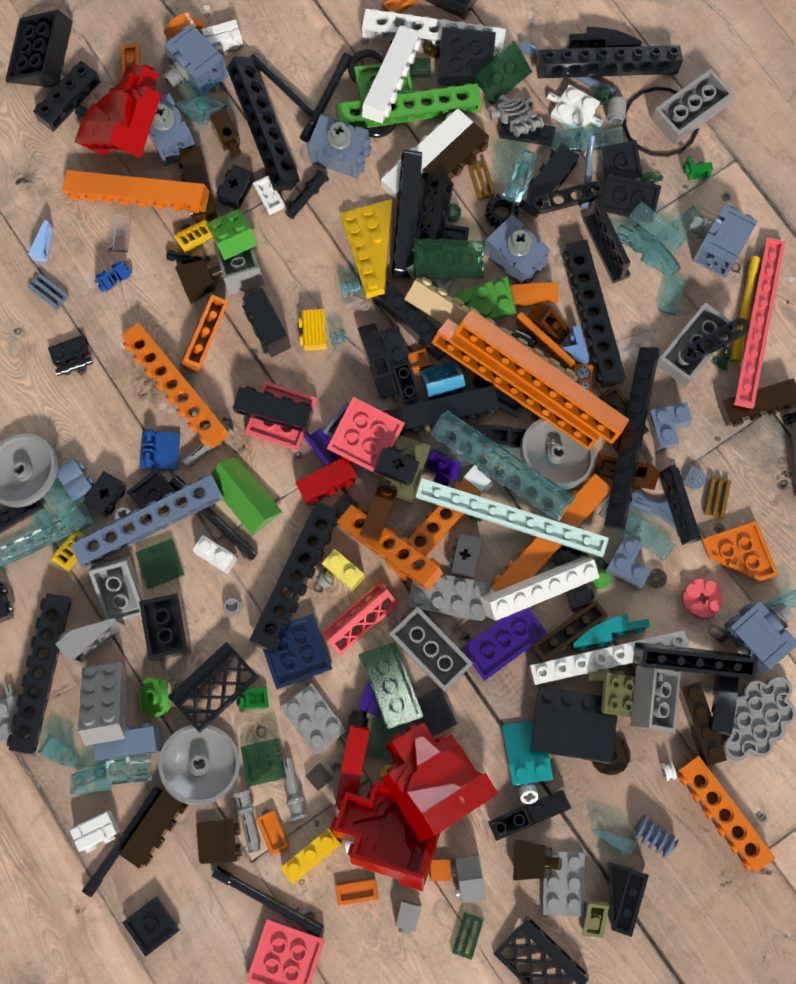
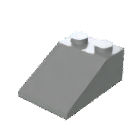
(240, 271)
(117, 588)
(85, 641)

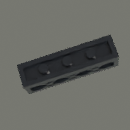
(440, 208)
(679, 505)

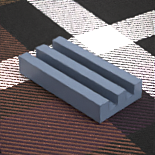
(36, 282)

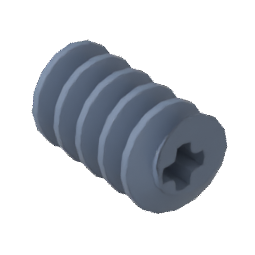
(655, 836)

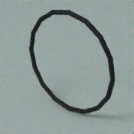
(647, 151)

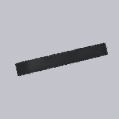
(567, 198)
(716, 342)

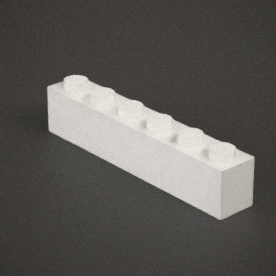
(391, 74)
(430, 147)
(539, 588)

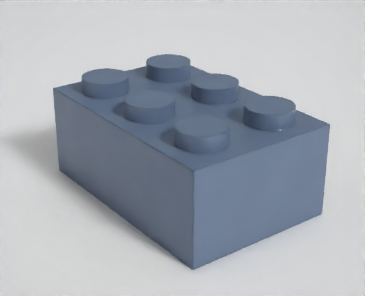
(136, 743)

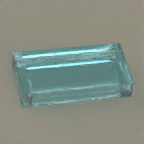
(672, 295)

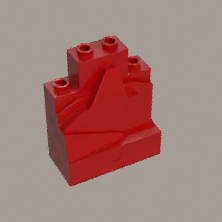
(123, 115)
(433, 781)
(383, 837)

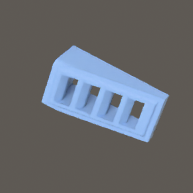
(40, 248)

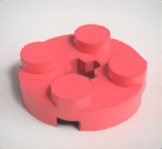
(695, 607)

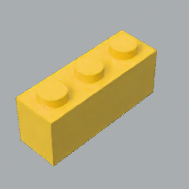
(310, 856)

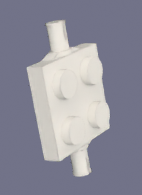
(575, 108)

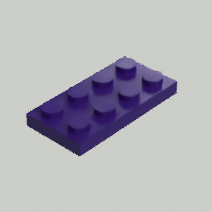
(504, 642)

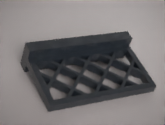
(607, 242)
(202, 675)
(549, 947)

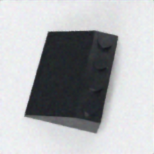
(39, 49)
(572, 725)

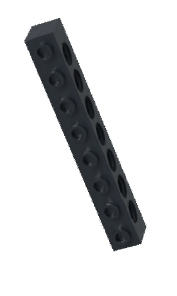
(608, 61)
(263, 123)
(581, 251)
(319, 514)
(29, 745)

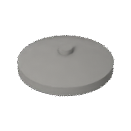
(556, 455)
(26, 469)
(198, 765)

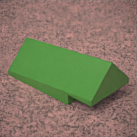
(244, 495)

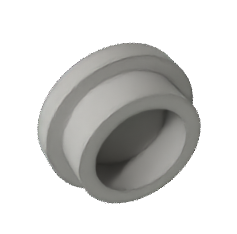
(325, 579)
(232, 606)

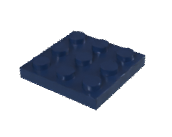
(299, 655)

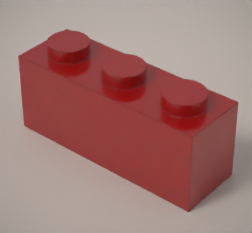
(326, 481)

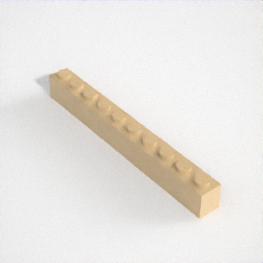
(441, 307)

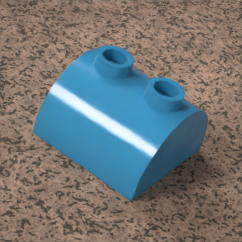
(442, 380)

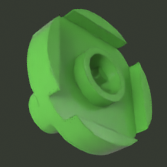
(154, 697)

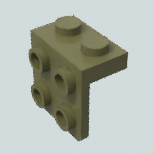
(617, 691)

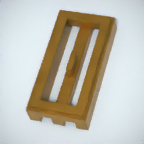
(477, 166)
(724, 500)

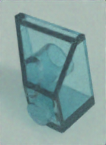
(200, 108)

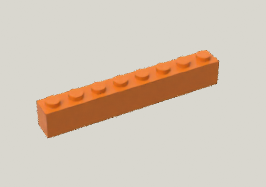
(136, 191)
(540, 551)

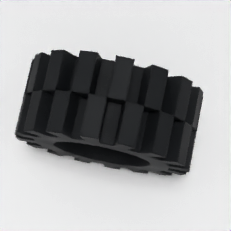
(496, 202)

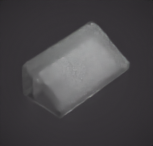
(118, 233)
(629, 346)

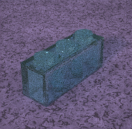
(519, 176)

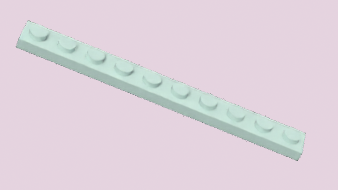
(512, 517)

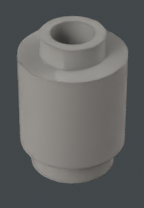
(616, 110)

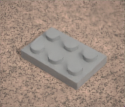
(313, 719)
(565, 889)

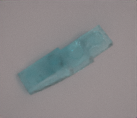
(653, 251)
(108, 773)

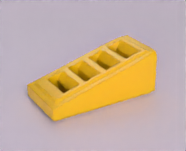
(188, 247)
(62, 552)

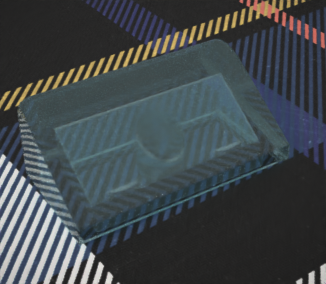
(787, 599)

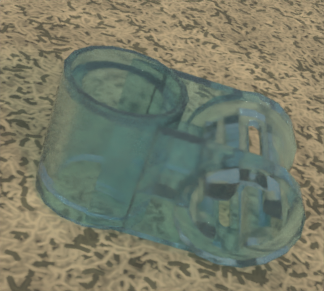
(56, 749)

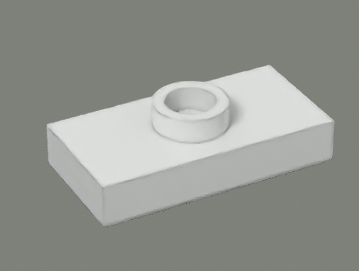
(269, 197)

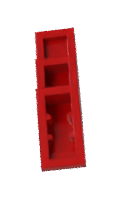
(353, 761)

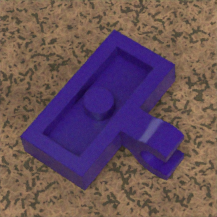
(444, 467)

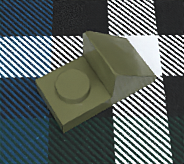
(595, 918)

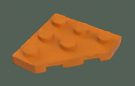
(742, 551)

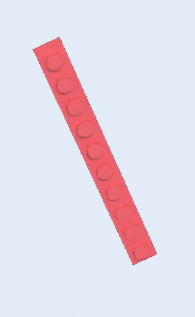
(759, 323)

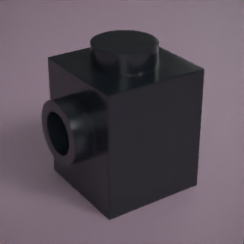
(580, 597)

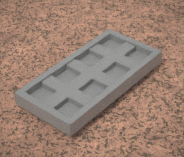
(452, 597)

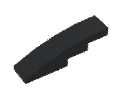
(724, 704)

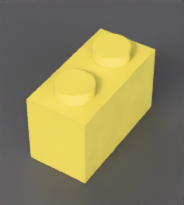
(343, 570)

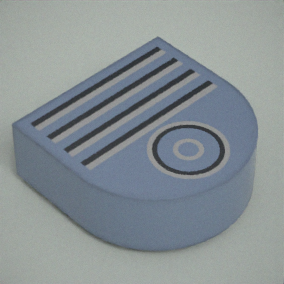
(695, 478)

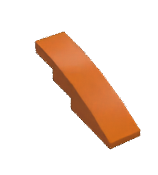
(535, 293)

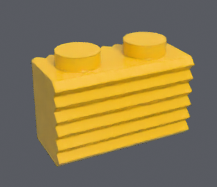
(313, 329)

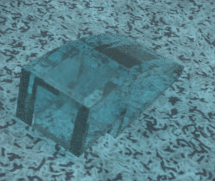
(658, 227)

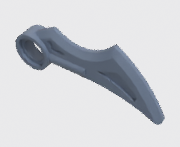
(588, 174)
(658, 508)

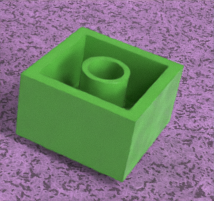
(232, 234)

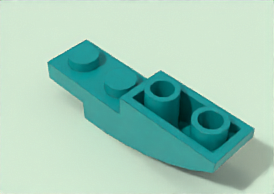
(602, 633)

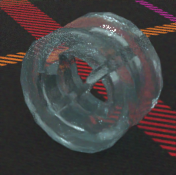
(338, 337)

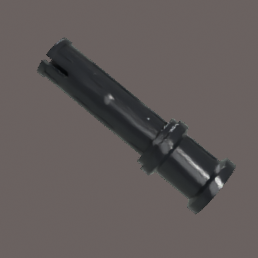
(311, 188)

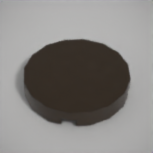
(619, 759)

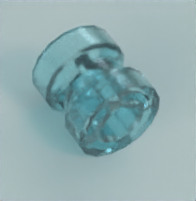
(351, 287)

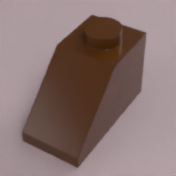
(549, 322)

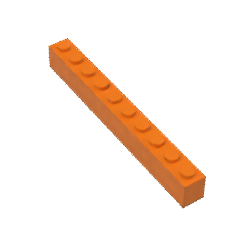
(541, 376)
(511, 385)

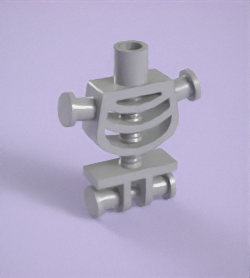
(516, 114)

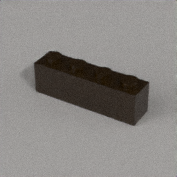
(458, 154)
(195, 171)
(768, 401)
(569, 631)
(699, 721)
(152, 829)

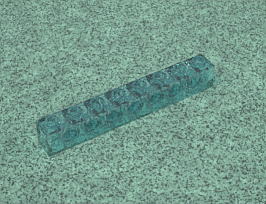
(512, 466)

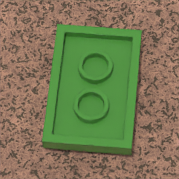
(366, 75)
(490, 299)

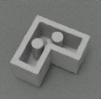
(470, 879)

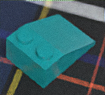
(523, 764)

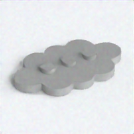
(760, 718)

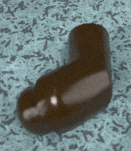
(430, 50)

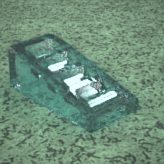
(691, 211)
(619, 842)

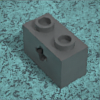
(467, 567)

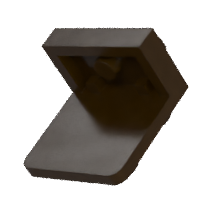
(219, 841)

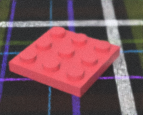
(278, 434)
(364, 434)
(285, 956)

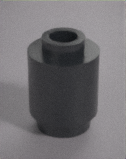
(525, 336)
(357, 718)

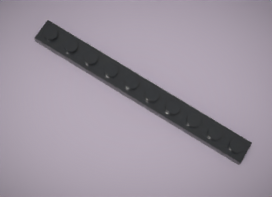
(632, 438)

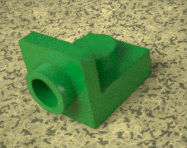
(697, 171)
(253, 699)

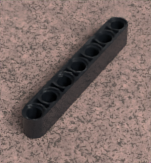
(406, 212)

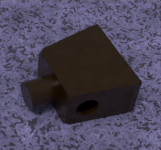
(225, 132)
(197, 279)
(533, 861)

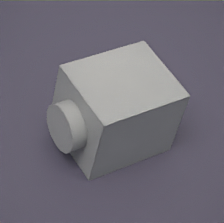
(408, 917)

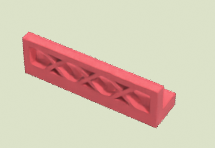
(357, 615)

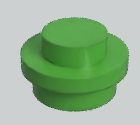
(603, 581)

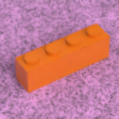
(204, 333)

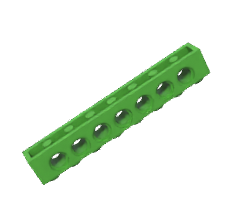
(418, 111)

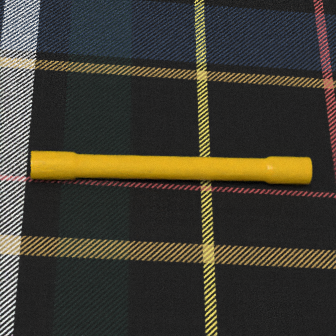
(753, 270)

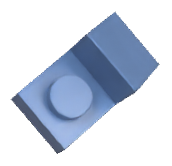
(577, 349)

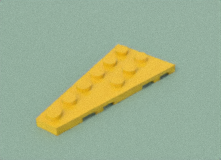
(369, 240)

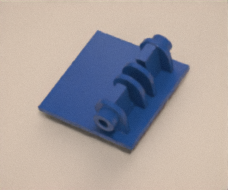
(118, 267)
(159, 450)

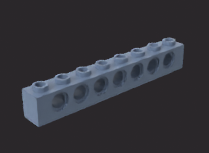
(82, 545)

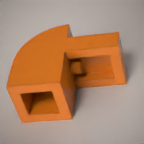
(181, 21)

